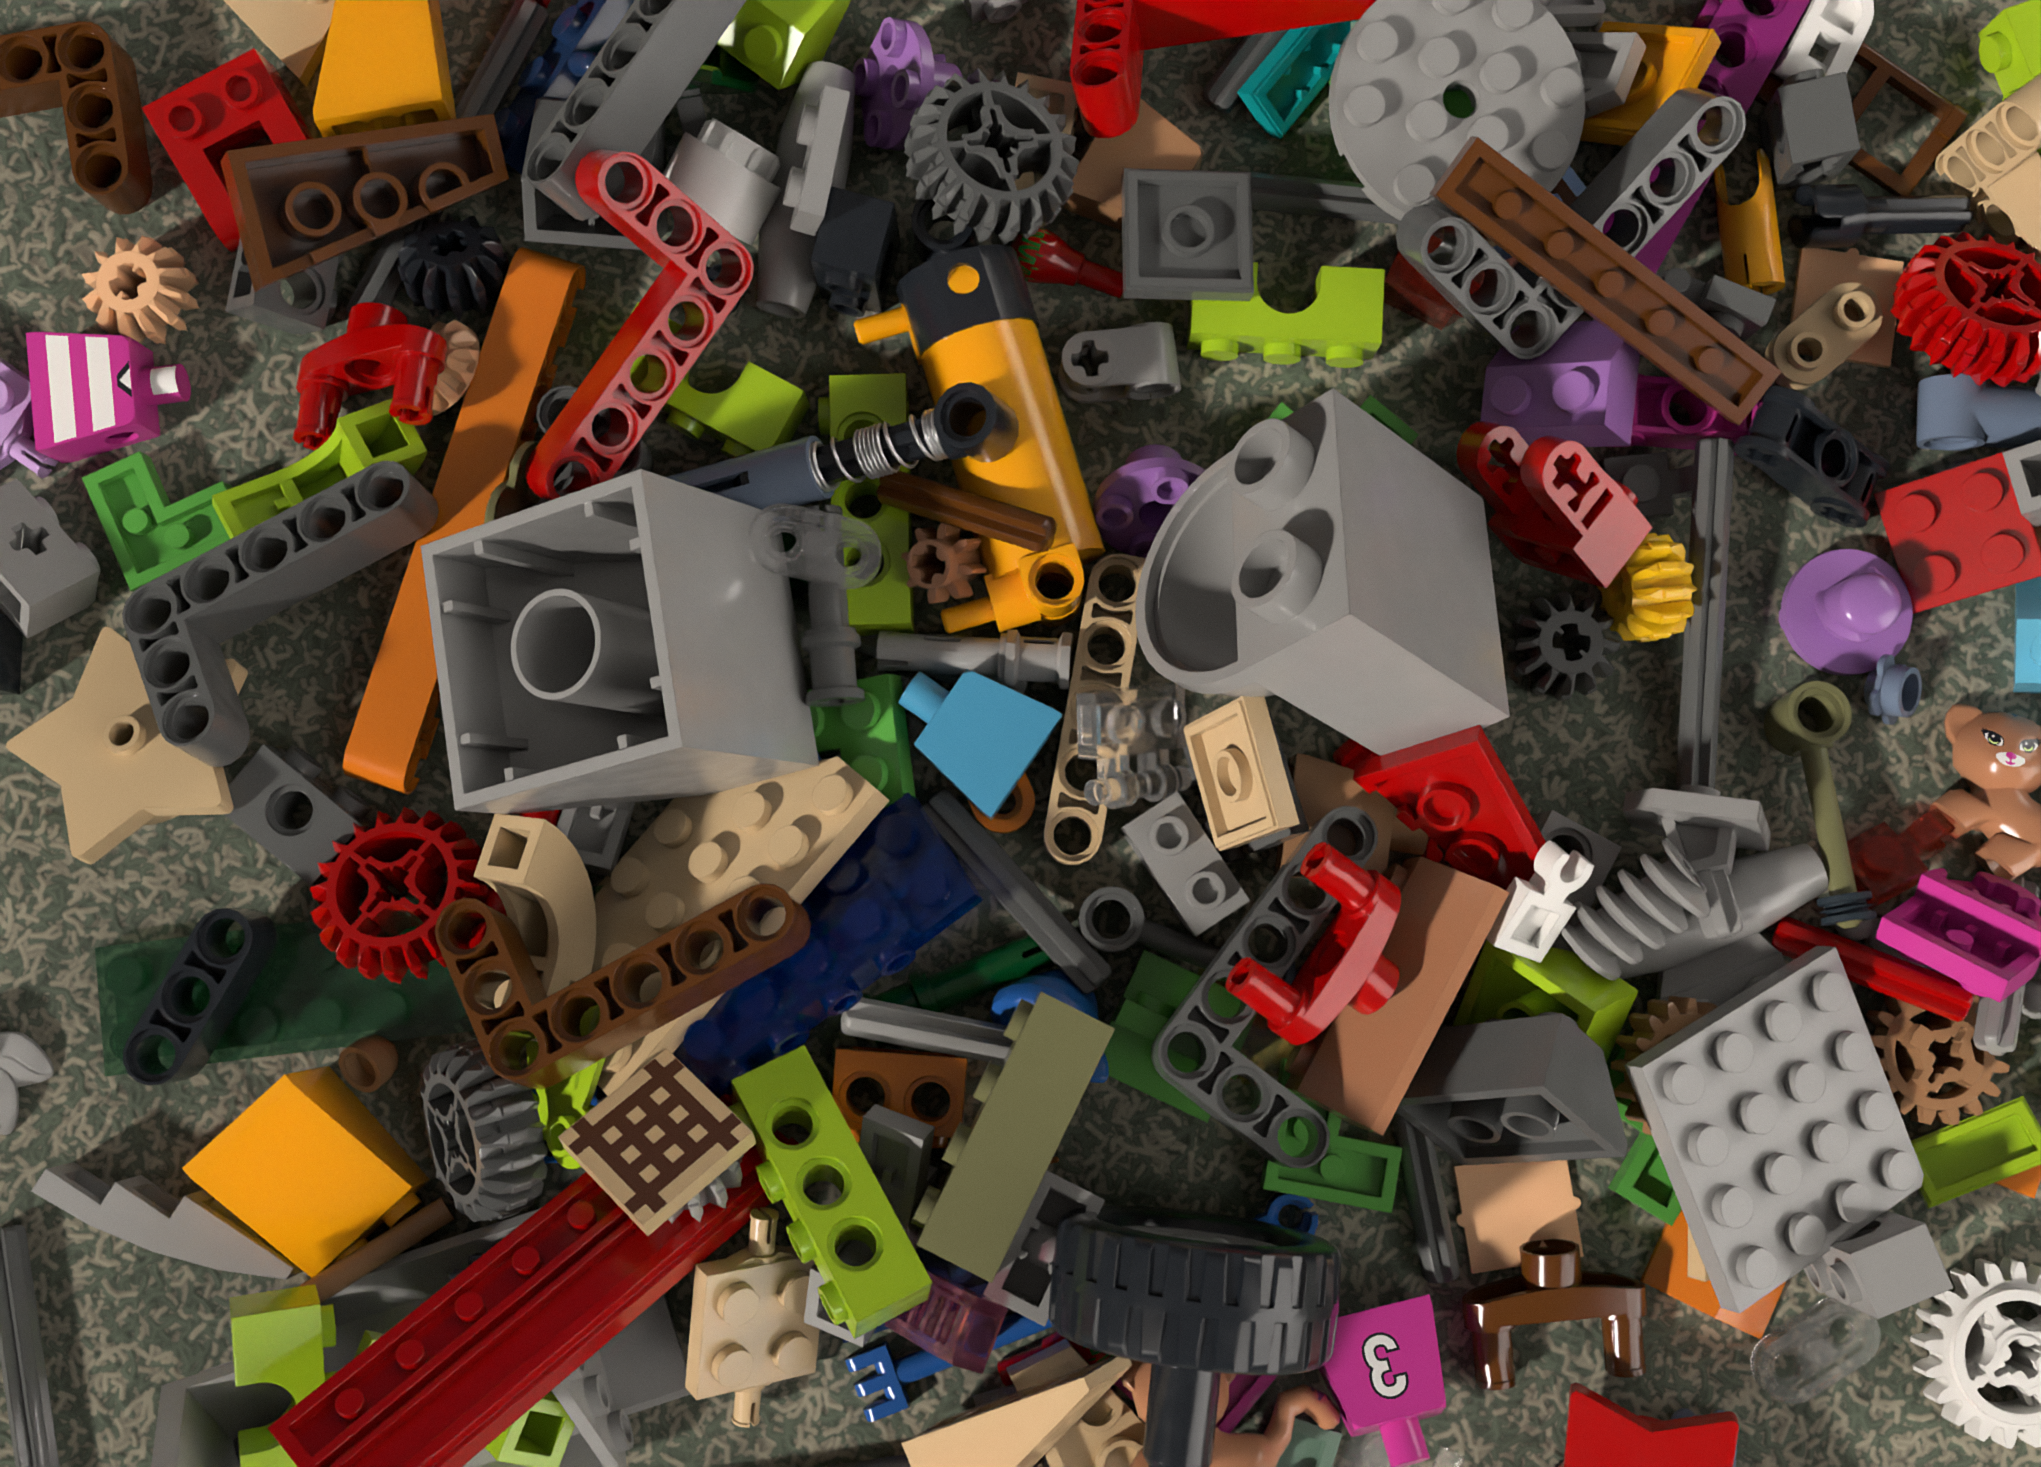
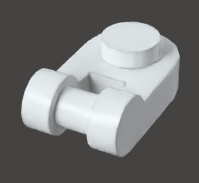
(1831, 24)

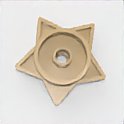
(114, 759)

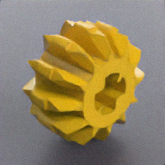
(1651, 591)

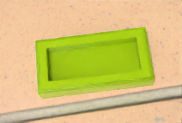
(1978, 1151)

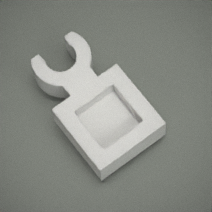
(1539, 908)

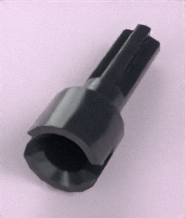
(1846, 213)

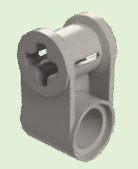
(1128, 364)

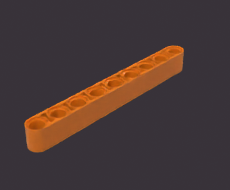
(494, 421)

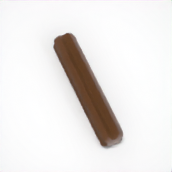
(967, 511)

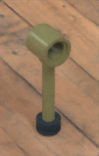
(1787, 735)

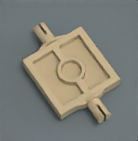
(750, 1321)

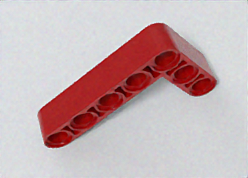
(1115, 33)
(647, 328)

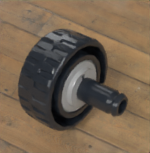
(1194, 1302)

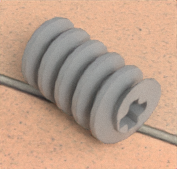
(1637, 913)

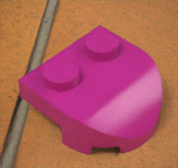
(1971, 931)

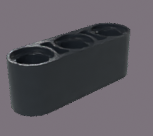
(172, 1006)

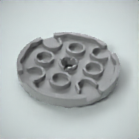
(1393, 81)

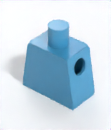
(979, 734)

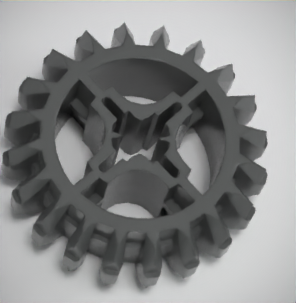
(977, 174)
(482, 1134)

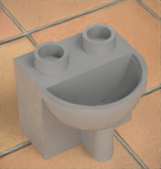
(1330, 576)

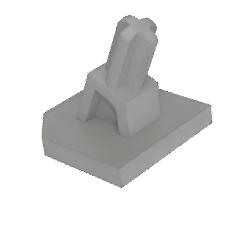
(1706, 833)

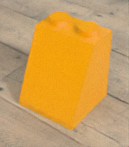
(310, 1170)

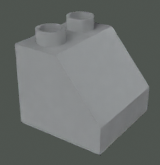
(614, 651)

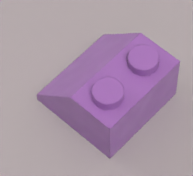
(1572, 391)

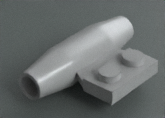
(813, 157)
(1716, 970)

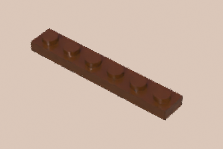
(1604, 280)

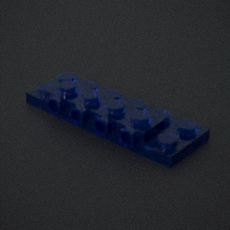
(866, 923)

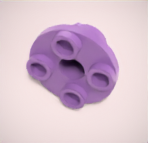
(896, 81)
(1140, 496)
(1846, 611)

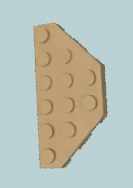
(709, 851)

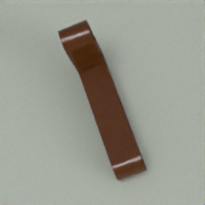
(86, 98)
(614, 987)

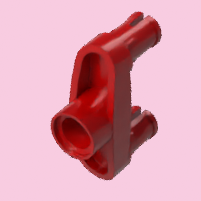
(372, 355)
(1343, 965)

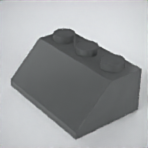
(1516, 1093)

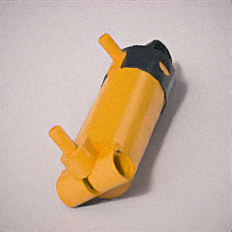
(979, 326)

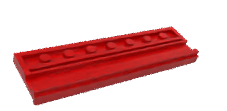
(506, 1330)

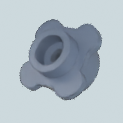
(1892, 690)

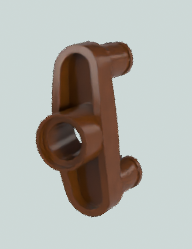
(1548, 1292)

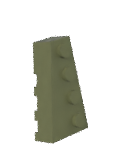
(1012, 1136)

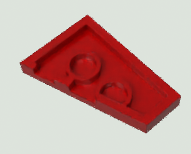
(1460, 800)

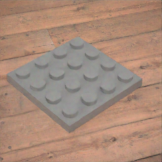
(1776, 1126)

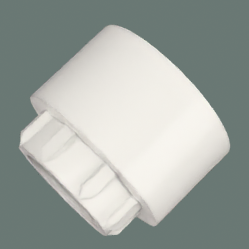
(726, 177)

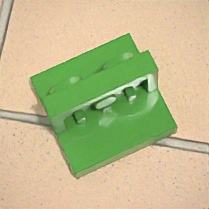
(1144, 1008)

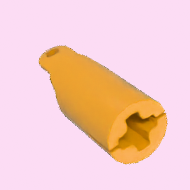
(1751, 233)

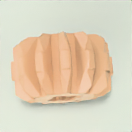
(140, 290)

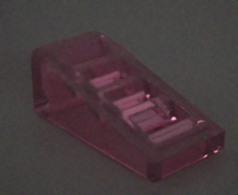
(972, 1332)

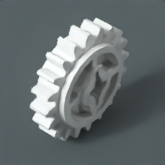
(1970, 1363)

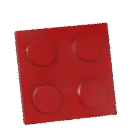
(1959, 533)

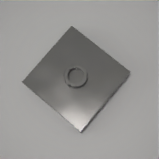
(1187, 234)

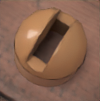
(369, 1062)

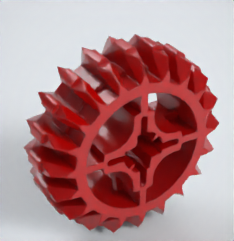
(1973, 308)
(373, 938)

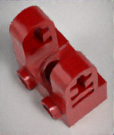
(223, 114)
(1553, 503)

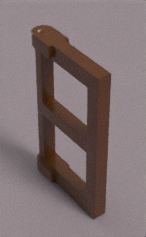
(1883, 70)

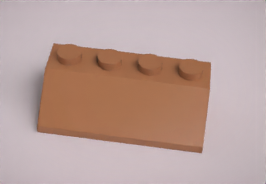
(1368, 1061)

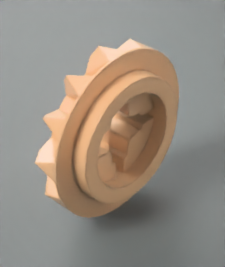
(459, 366)

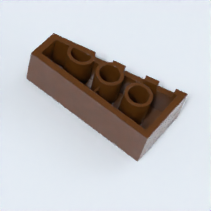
(341, 191)

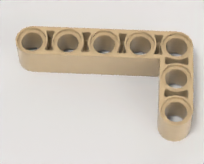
(2001, 170)
(1098, 618)

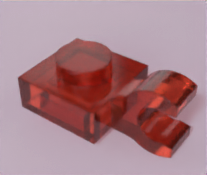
(1893, 862)

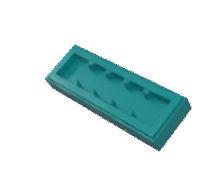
(1293, 75)

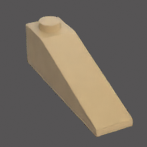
(1015, 1427)

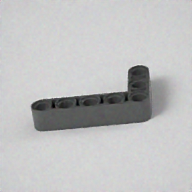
(627, 92)
(1619, 188)
(192, 609)
(1217, 1034)

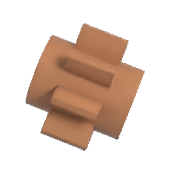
(946, 579)

